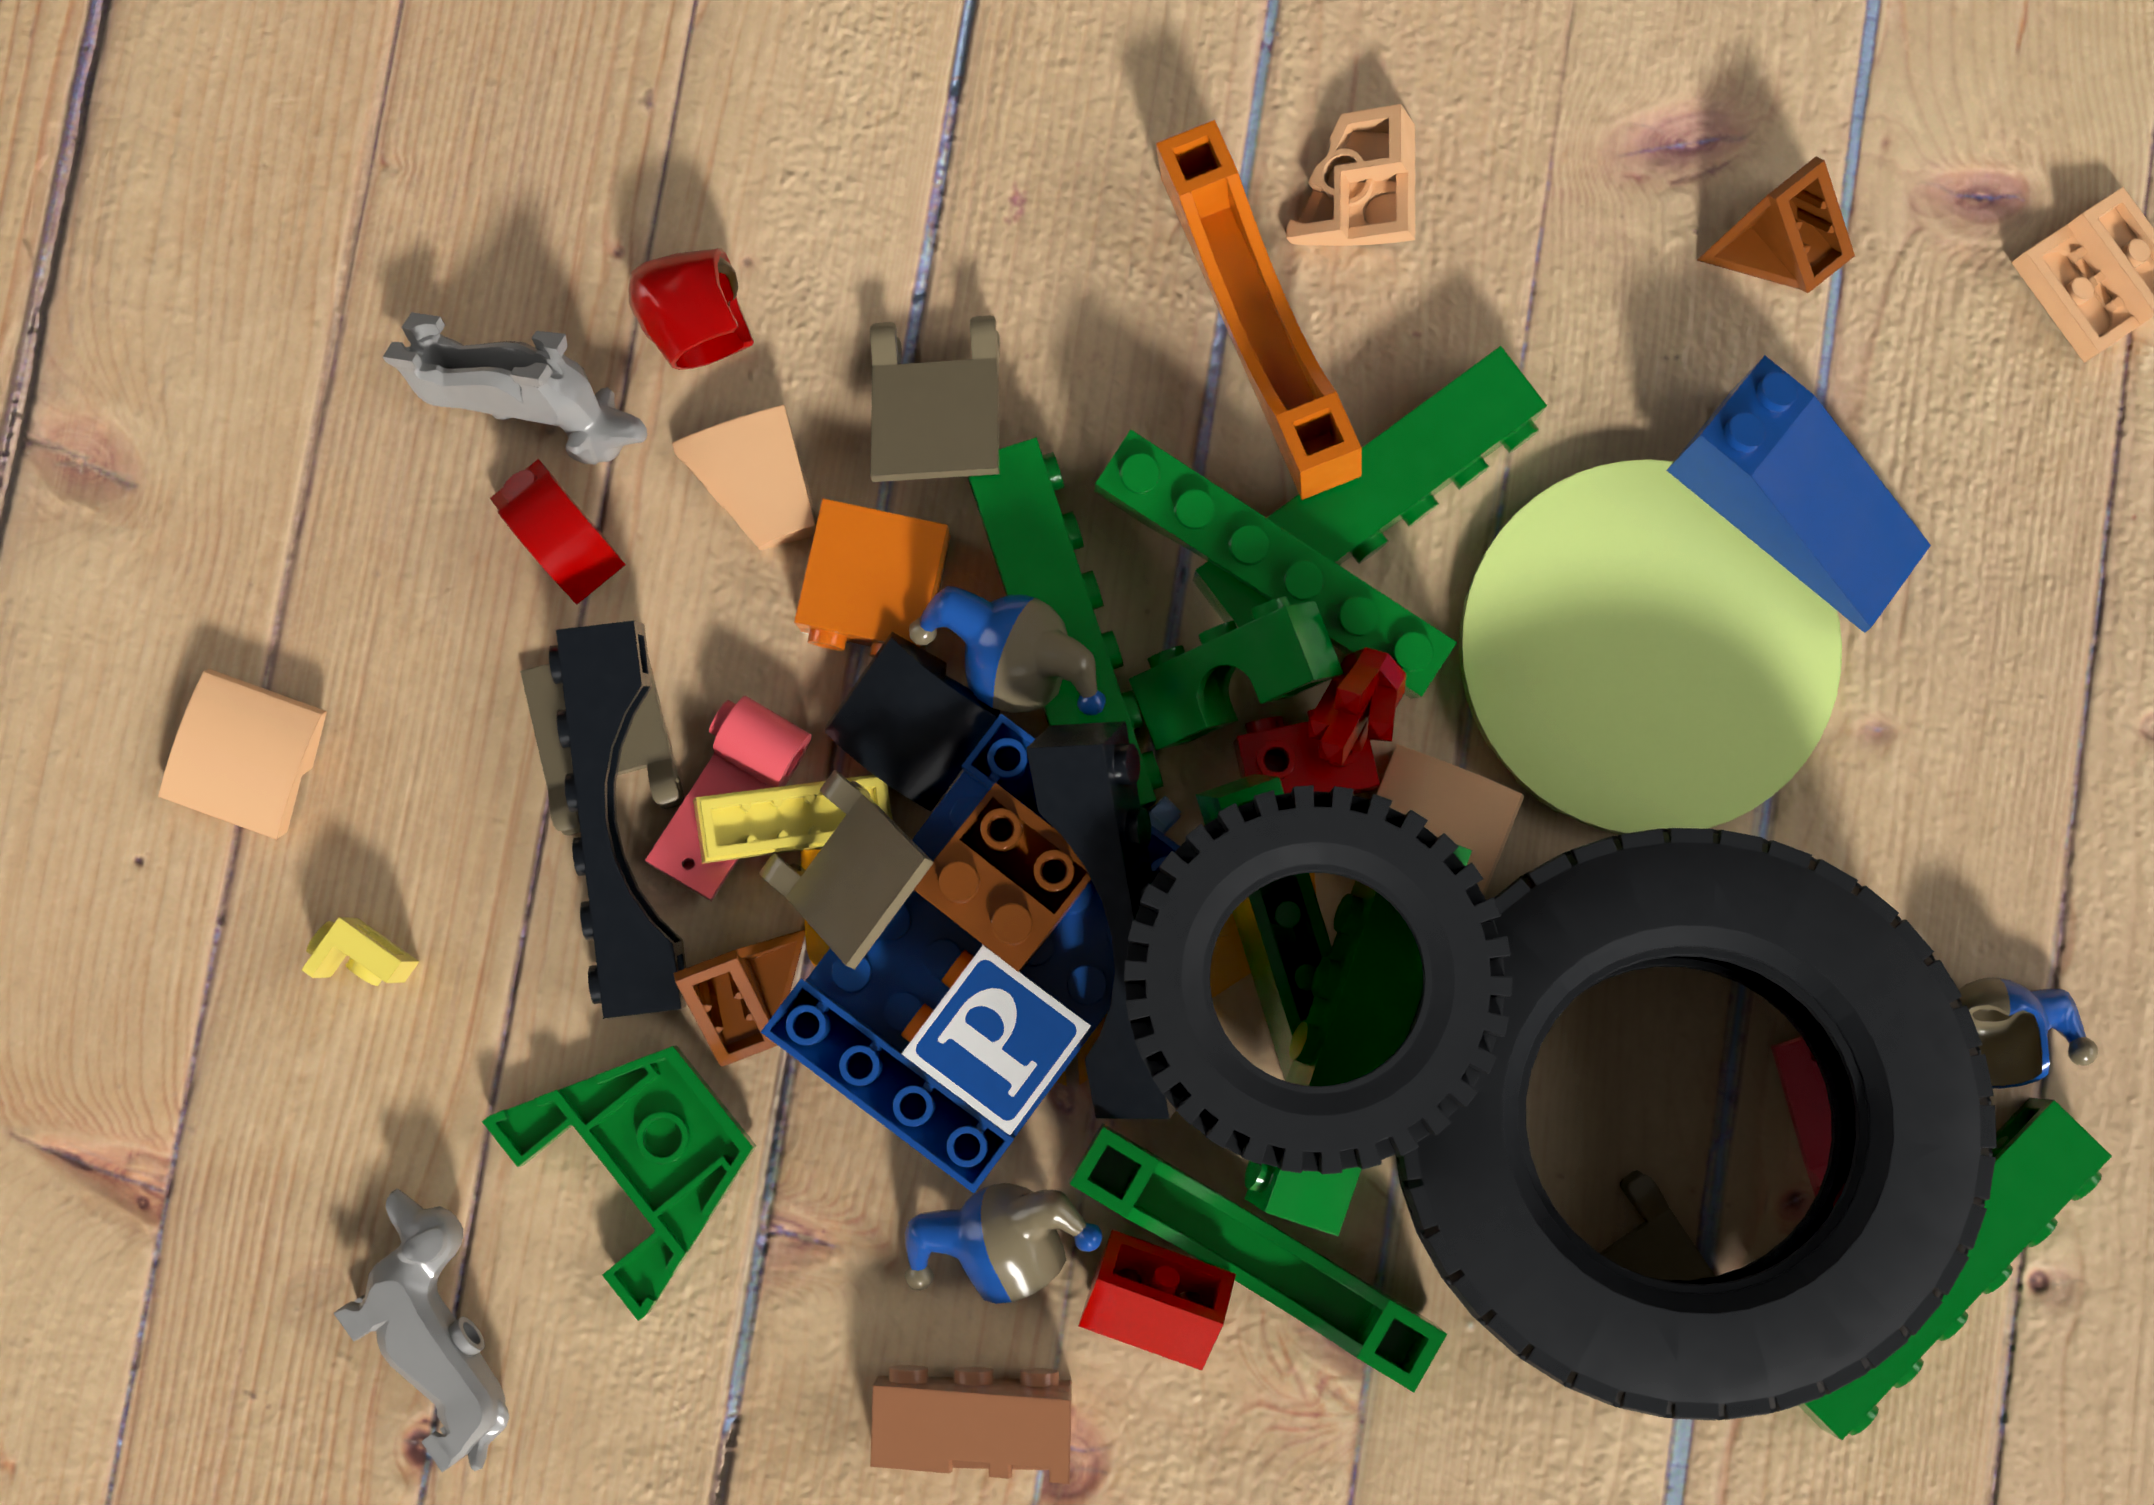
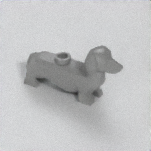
(516, 383)
(424, 1337)

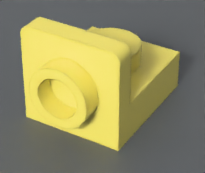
(370, 953)

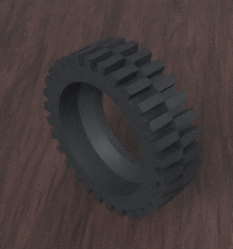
(1292, 1122)

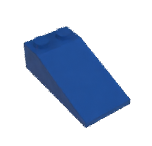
(1802, 493)

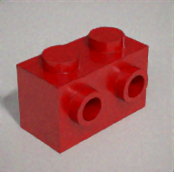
(1294, 758)
(1157, 1300)

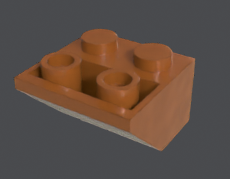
(1005, 878)

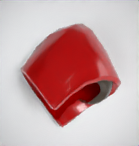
(690, 307)

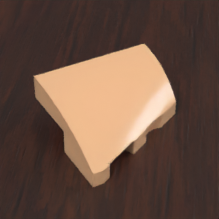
(1363, 184)
(754, 475)

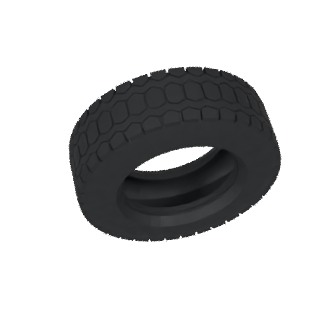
(1905, 1133)

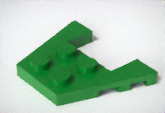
(662, 1143)

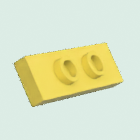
(773, 819)

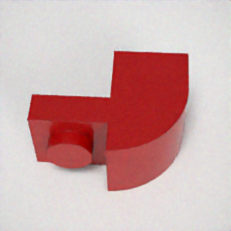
(556, 531)

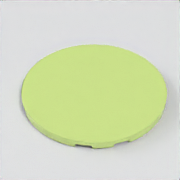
(1644, 655)

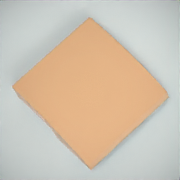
(2095, 274)
(242, 753)
(1454, 802)

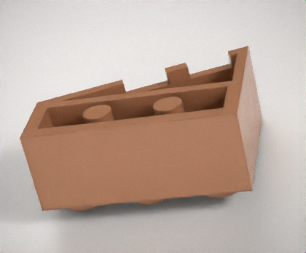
(972, 1421)

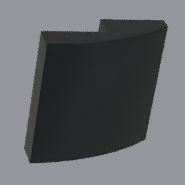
(910, 722)

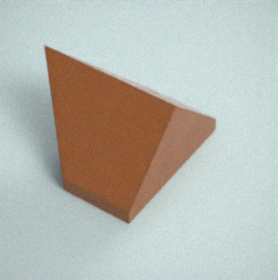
(1790, 235)
(740, 993)

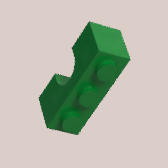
(1278, 651)

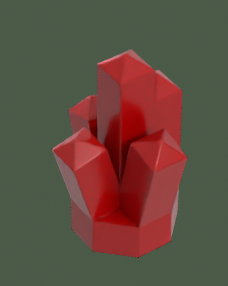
(1358, 705)

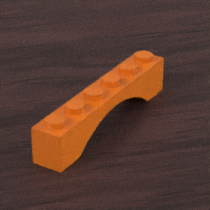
(1275, 355)

